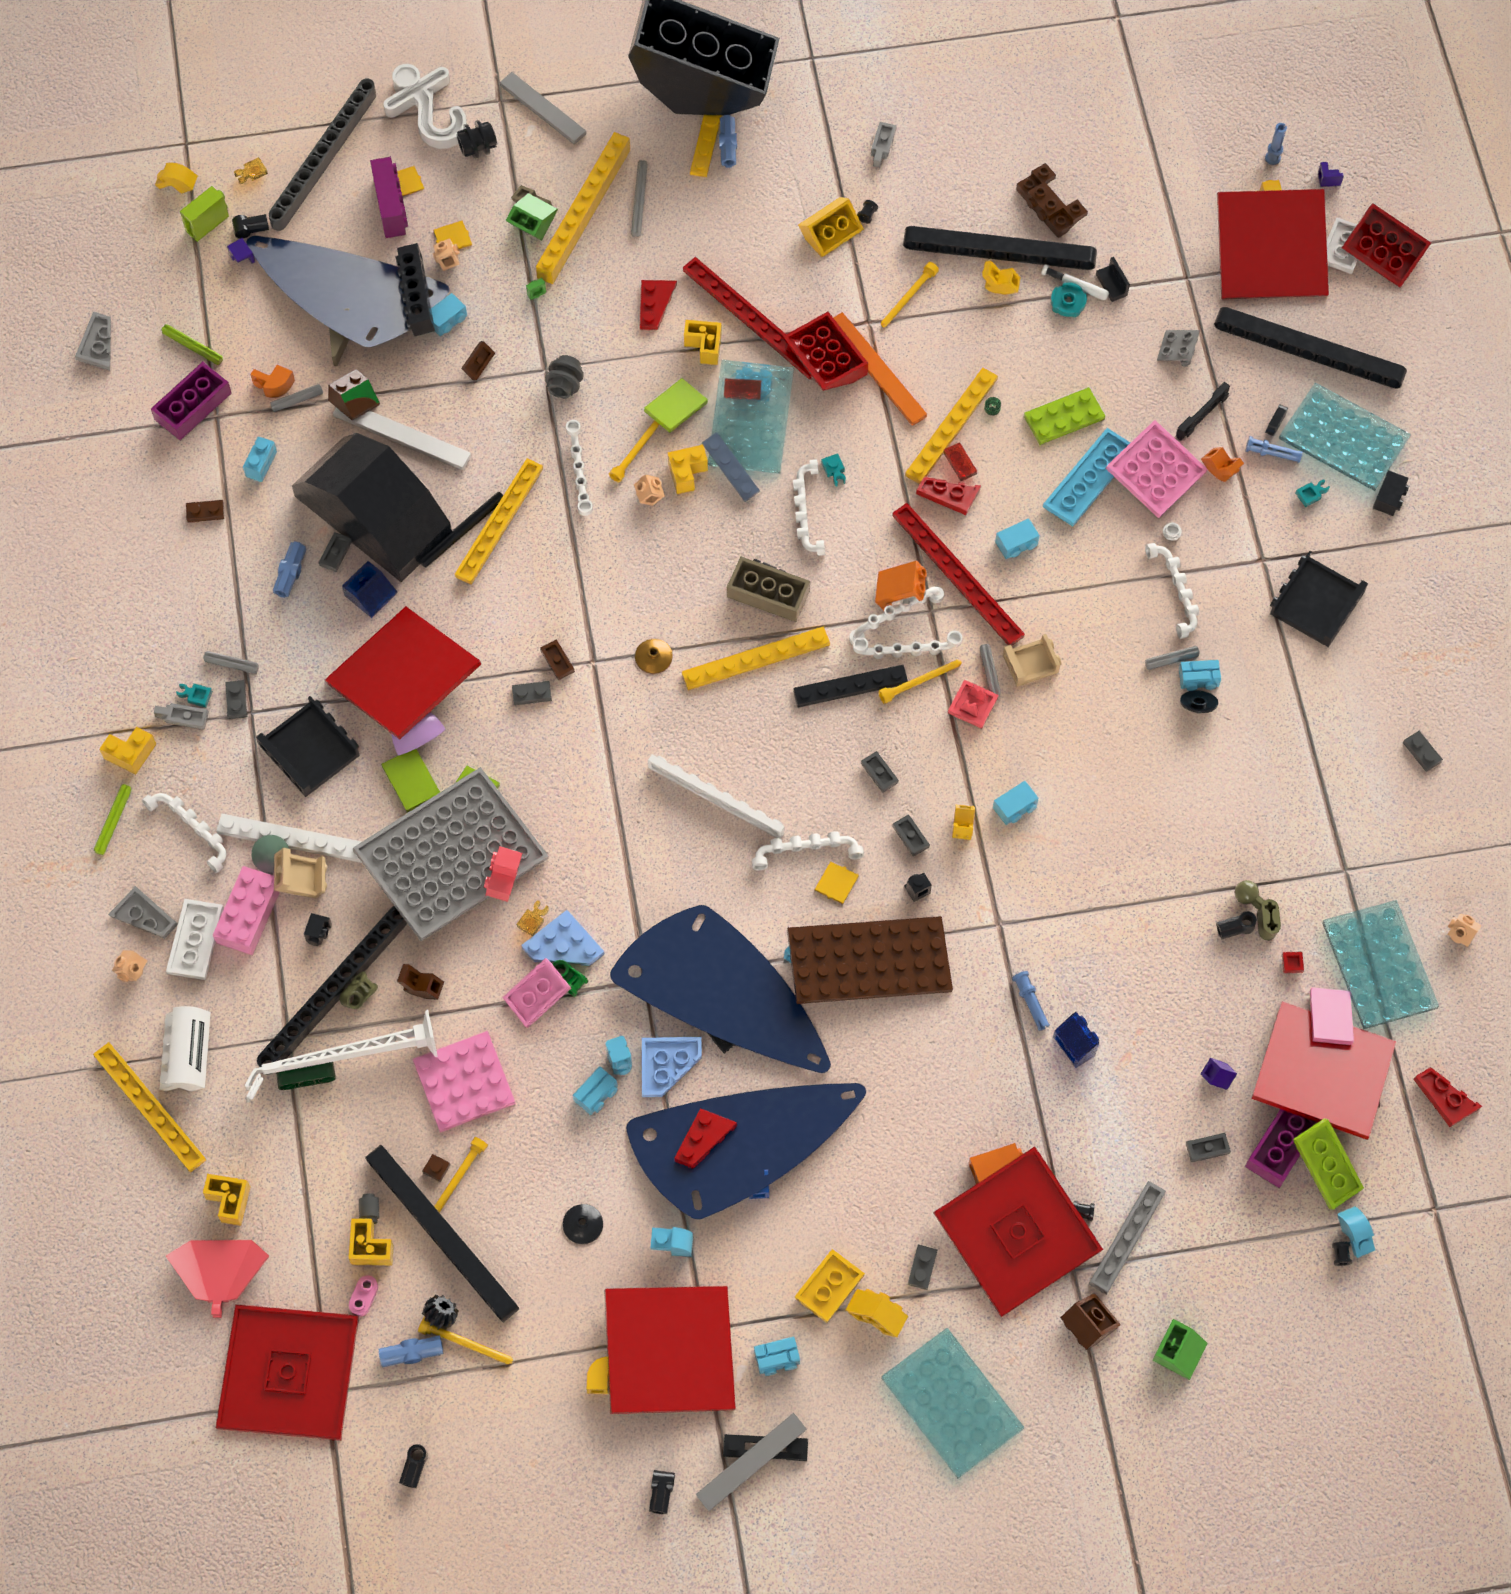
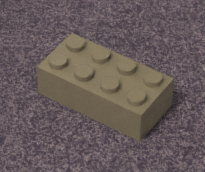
(768, 589)

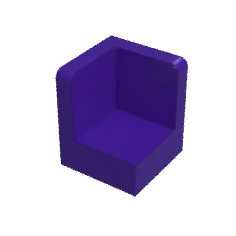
(1329, 177)
(240, 251)
(1218, 1073)

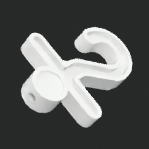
(419, 92)

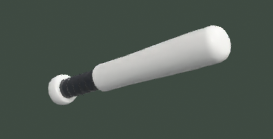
(1088, 288)

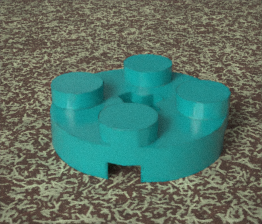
(1064, 308)

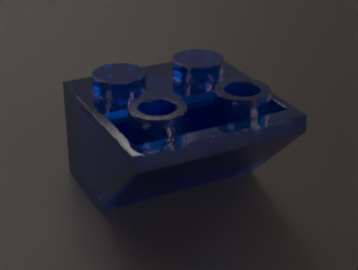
(369, 589)
(1076, 1039)

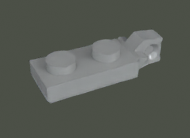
(882, 142)
(182, 715)

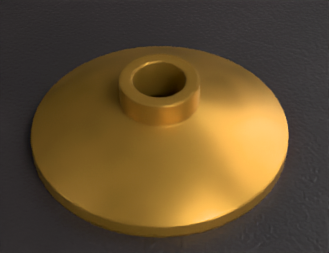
(653, 663)

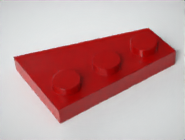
(654, 301)
(953, 496)
(1446, 1099)
(702, 1136)

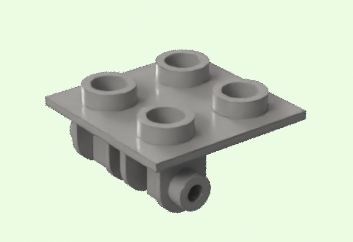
(1178, 346)

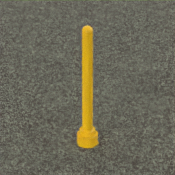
(929, 271)
(618, 472)
(887, 694)
(477, 1147)
(425, 1328)

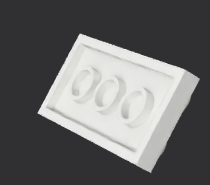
(194, 939)

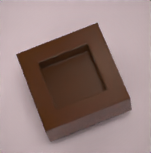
(436, 1167)

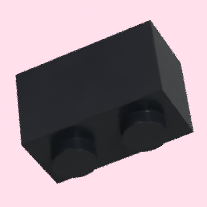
(1390, 493)

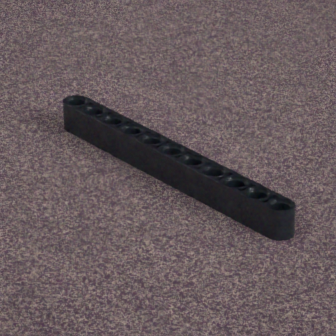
(1000, 247)
(1310, 347)
(336, 980)
(442, 1233)

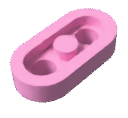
(364, 1295)

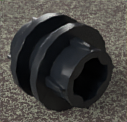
(476, 139)

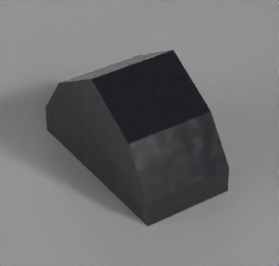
(700, 59)
(375, 502)

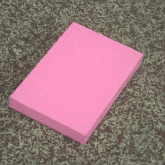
(536, 992)
(1331, 1016)

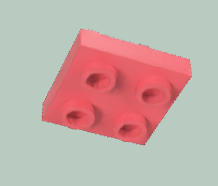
(973, 704)

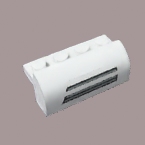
(185, 1049)

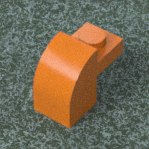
(276, 383)
(1220, 464)

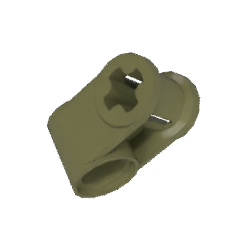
(360, 988)

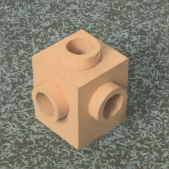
(446, 254)
(649, 490)
(1463, 929)
(129, 966)

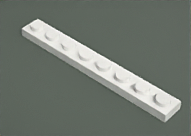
(710, 793)
(295, 838)

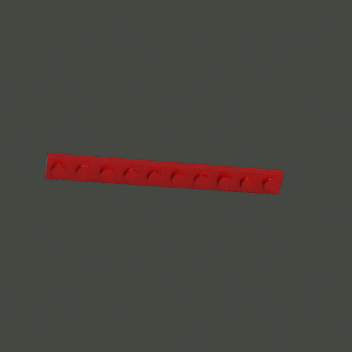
(743, 311)
(958, 574)

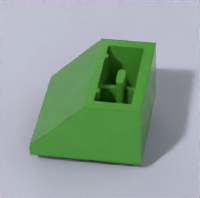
(532, 216)
(1180, 1349)

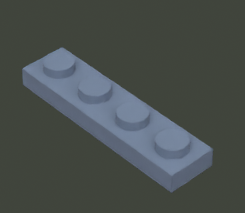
(730, 467)

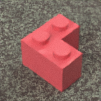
(504, 871)

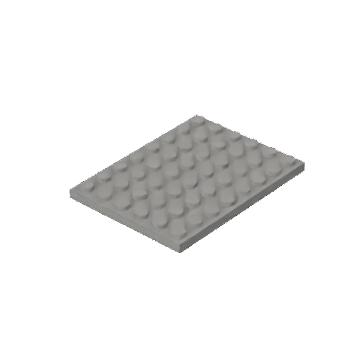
(442, 852)

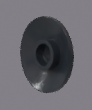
(1199, 701)
(582, 1233)

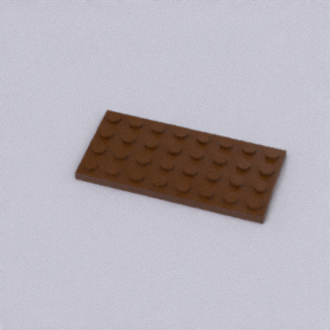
(869, 960)

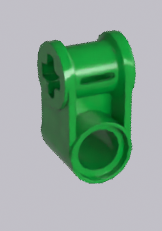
(573, 977)

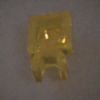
(252, 169)
(532, 920)

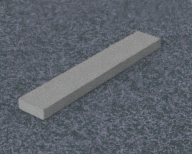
(543, 108)
(1127, 1237)
(751, 1462)

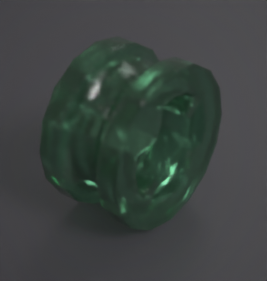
(991, 410)

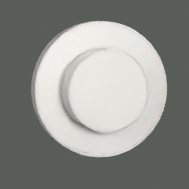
(1172, 531)

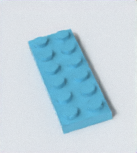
(1086, 479)

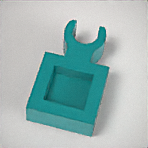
(834, 467)
(1310, 494)
(196, 695)

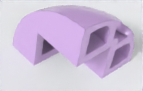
(420, 734)

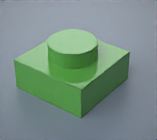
(536, 288)

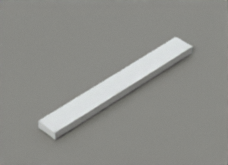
(410, 438)

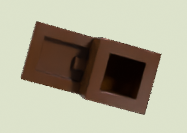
(420, 984)

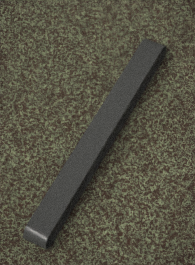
(322, 154)

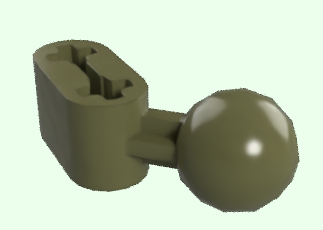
(1268, 910)

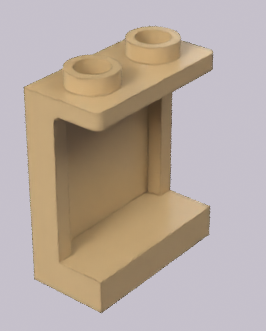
(1032, 661)
(299, 874)

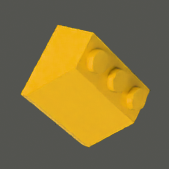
(831, 226)

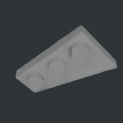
(96, 342)
(143, 913)

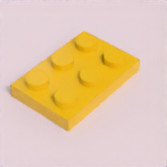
(829, 1285)

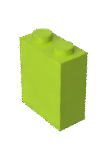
(204, 213)

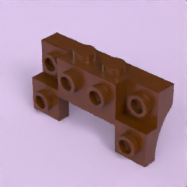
(1047, 204)

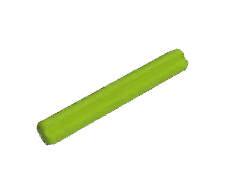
(192, 344)
(112, 819)

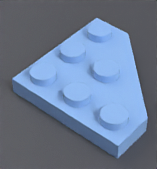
(564, 941)
(666, 1062)

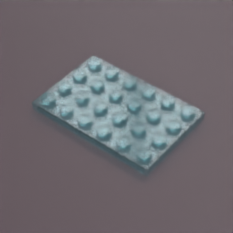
(754, 427)
(1344, 436)
(1380, 964)
(952, 1403)

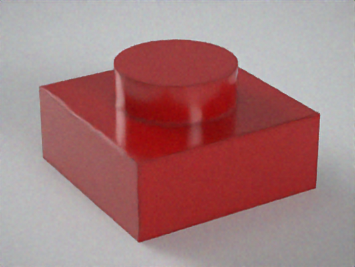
(1292, 962)

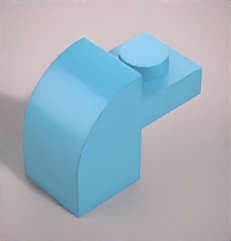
(1358, 1229)
(676, 1240)

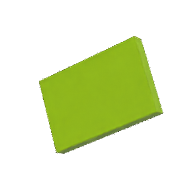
(675, 405)
(410, 779)

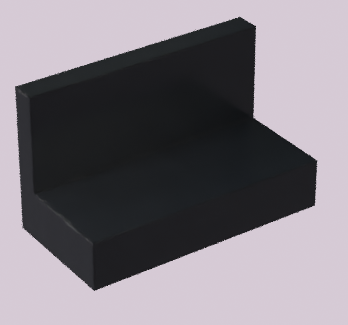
(1113, 280)

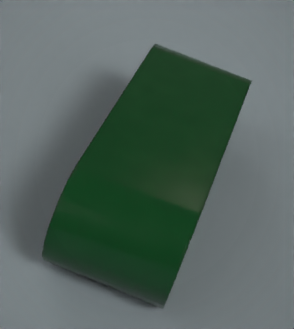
(306, 1076)

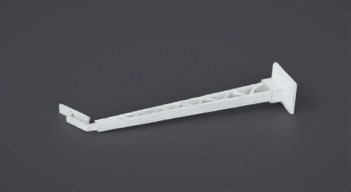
(422, 1033)

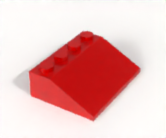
(1386, 245)
(827, 352)

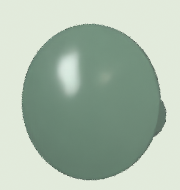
(264, 851)

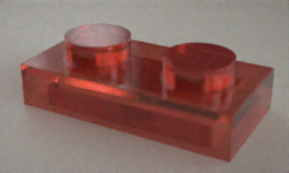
(742, 389)
(960, 461)

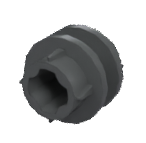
(564, 376)

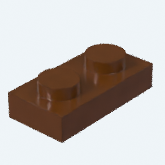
(478, 360)
(205, 511)
(557, 659)

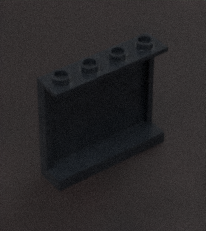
(1317, 600)
(309, 747)

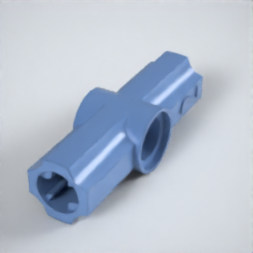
(728, 141)
(289, 569)
(411, 1351)

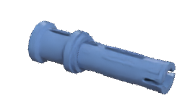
(1275, 148)
(1264, 447)
(1027, 992)

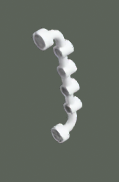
(584, 506)
(801, 516)
(1178, 580)
(934, 593)
(860, 646)
(189, 818)
(814, 842)

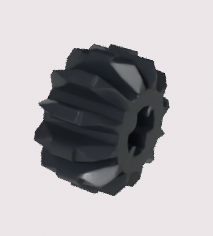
(440, 1312)

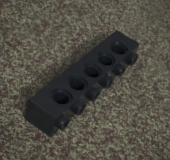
(415, 290)

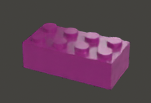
(389, 197)
(191, 401)
(1276, 1150)

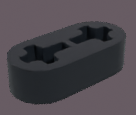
(1276, 420)

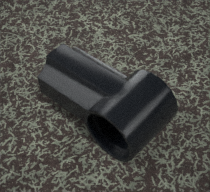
(244, 225)
(1235, 926)
(413, 1468)
(662, 1487)

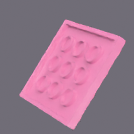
(1156, 469)
(464, 1081)

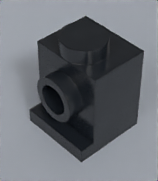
(918, 886)
(317, 929)

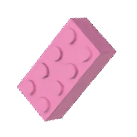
(246, 911)

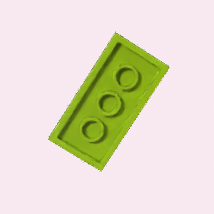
(1064, 416)
(1328, 1164)

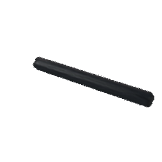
(461, 529)

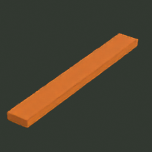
(883, 375)

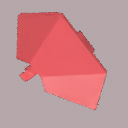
(217, 1268)

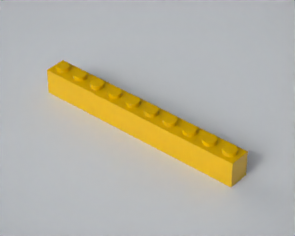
(583, 208)

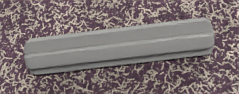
(297, 397)
(1172, 657)
(231, 662)
(989, 668)

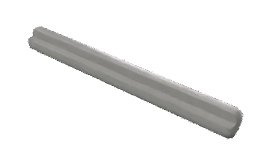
(639, 198)

